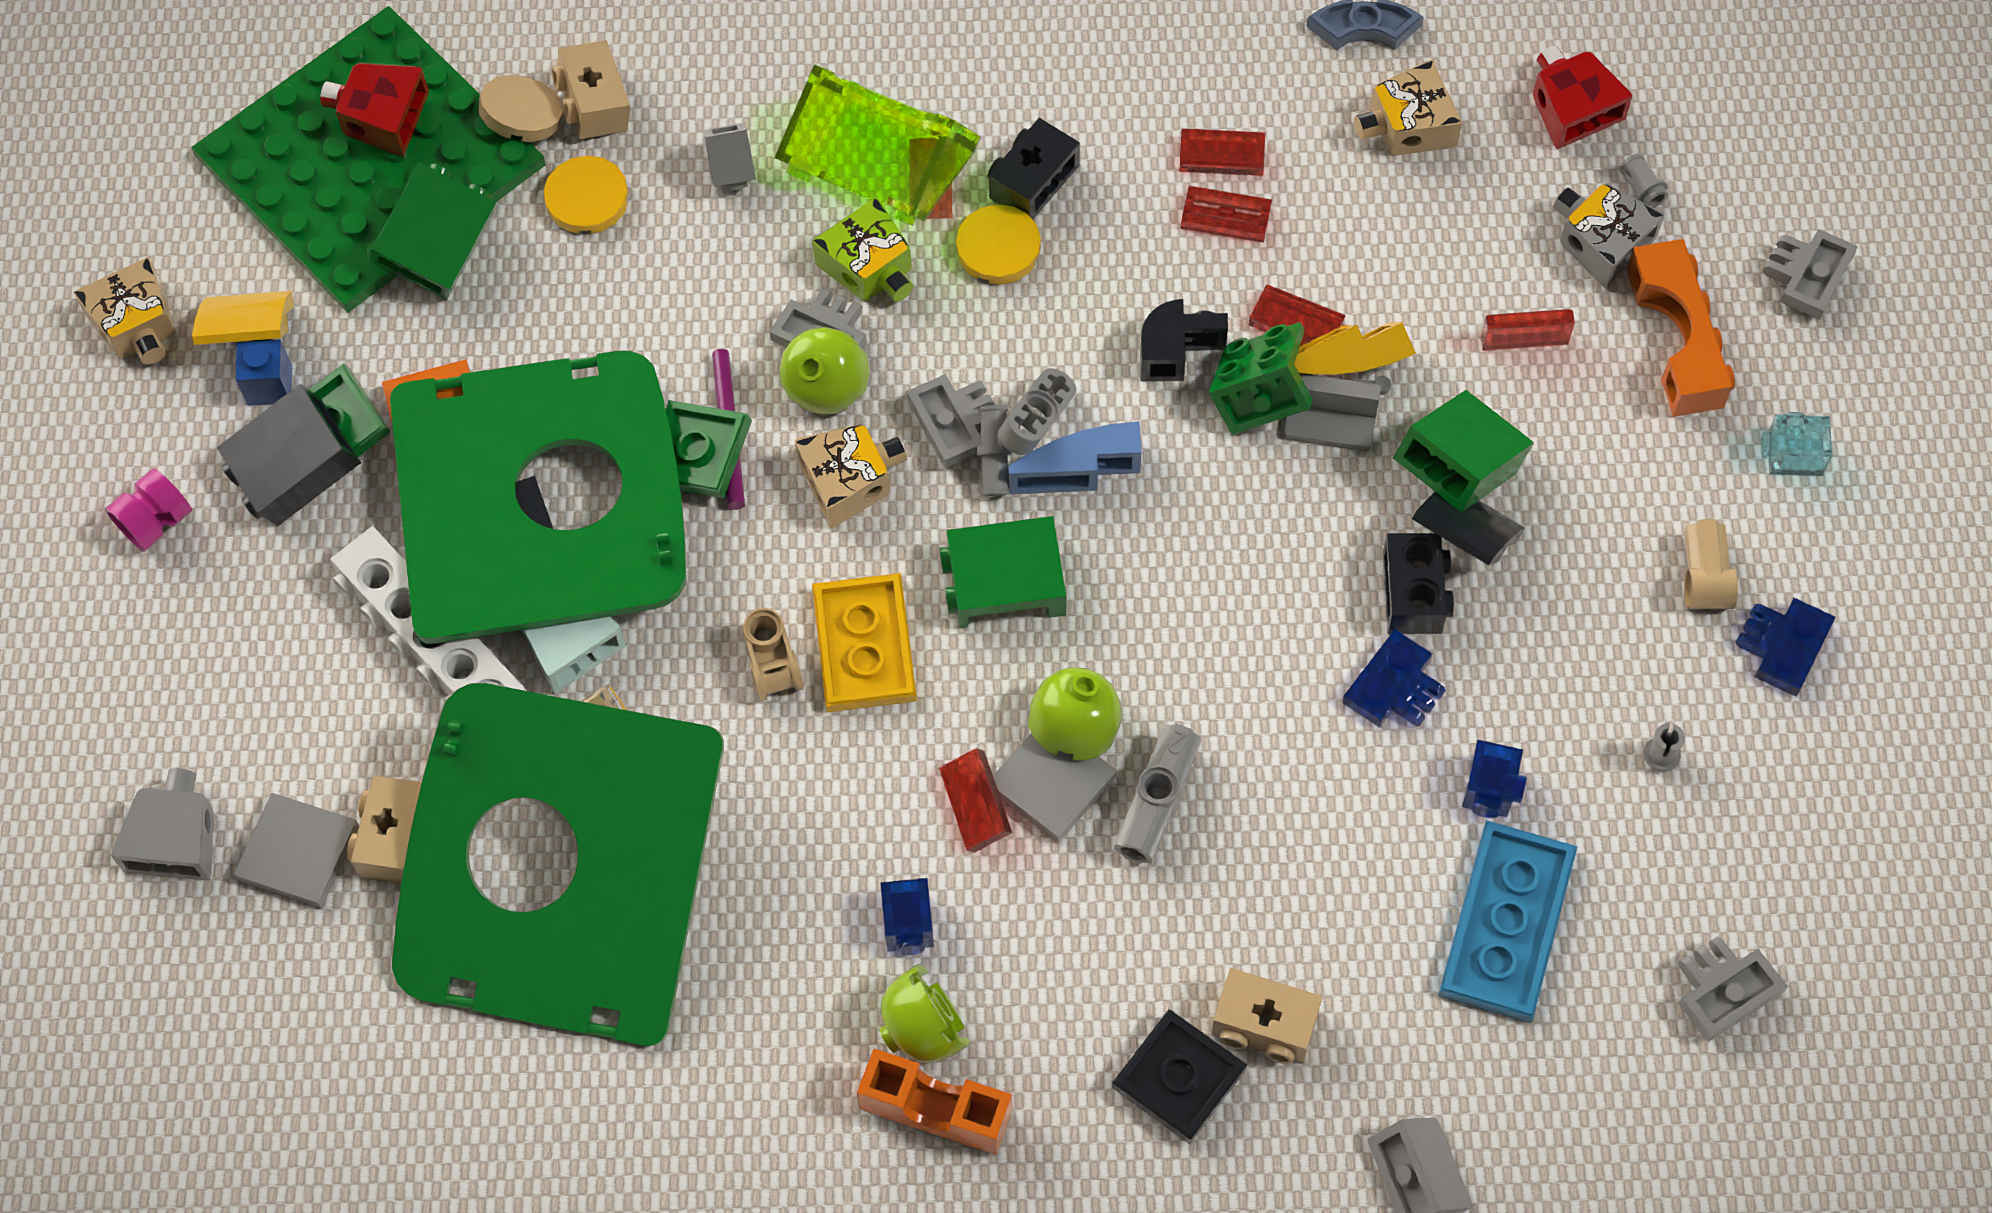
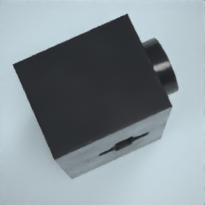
(1034, 168)

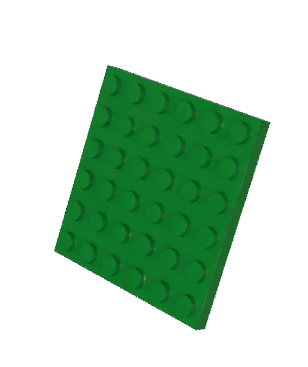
(333, 193)

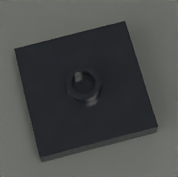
(1179, 1076)

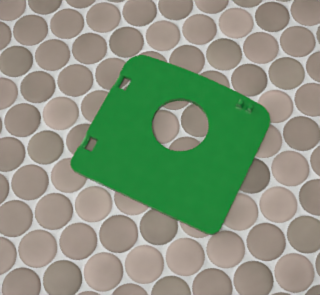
(468, 544)
(641, 818)

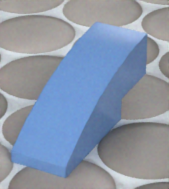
(1078, 459)

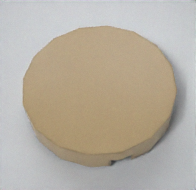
(520, 108)

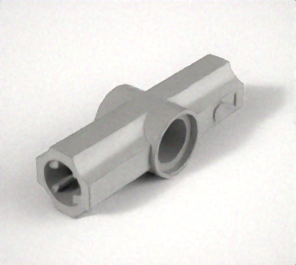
(1150, 816)

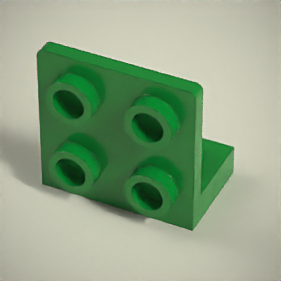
(1259, 379)

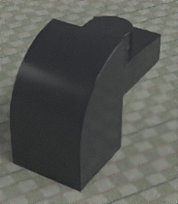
(1171, 332)

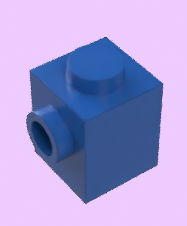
(263, 371)

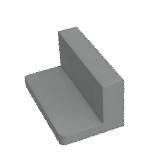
(1339, 415)
(1419, 1168)

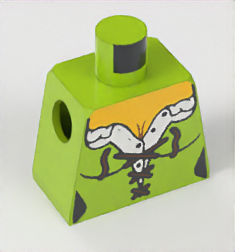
(866, 253)

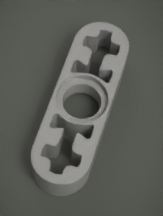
(1036, 424)

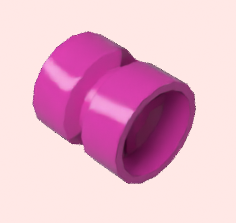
(148, 509)

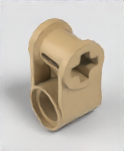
(772, 661)

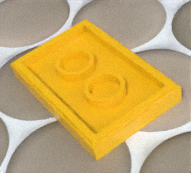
(864, 642)

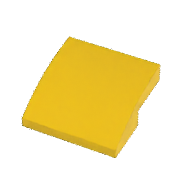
(242, 317)

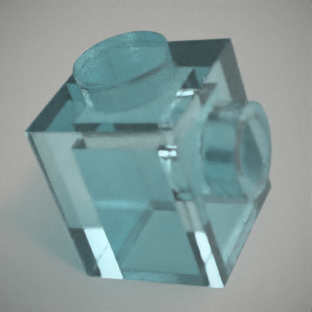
(1798, 445)

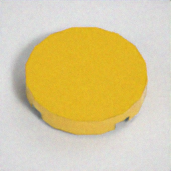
(586, 194)
(998, 244)

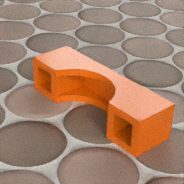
(1666, 281)

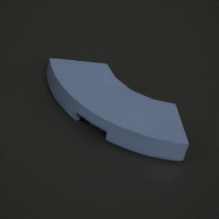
(1365, 20)

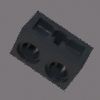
(1410, 583)

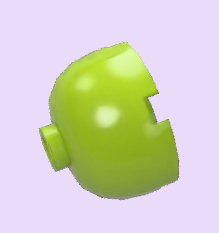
(824, 370)
(1075, 713)
(920, 1019)

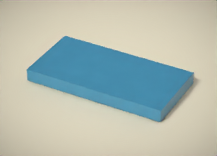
(1508, 921)

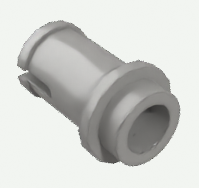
(1644, 181)
(1665, 741)

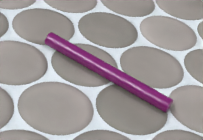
(725, 401)

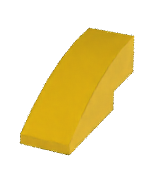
(1349, 351)

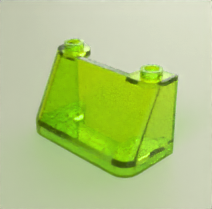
(874, 145)

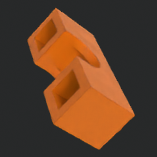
(905, 1094)

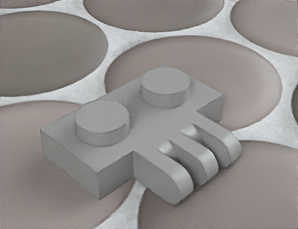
(1809, 270)
(799, 318)
(950, 417)
(1727, 987)

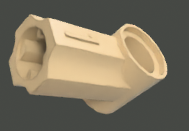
(1709, 578)

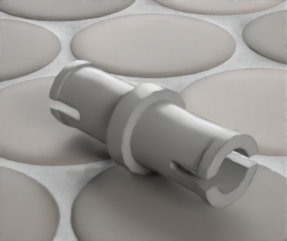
(992, 451)

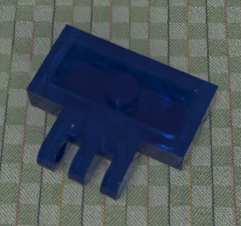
(1785, 642)
(1395, 683)

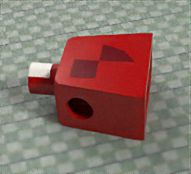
(1577, 96)
(379, 104)

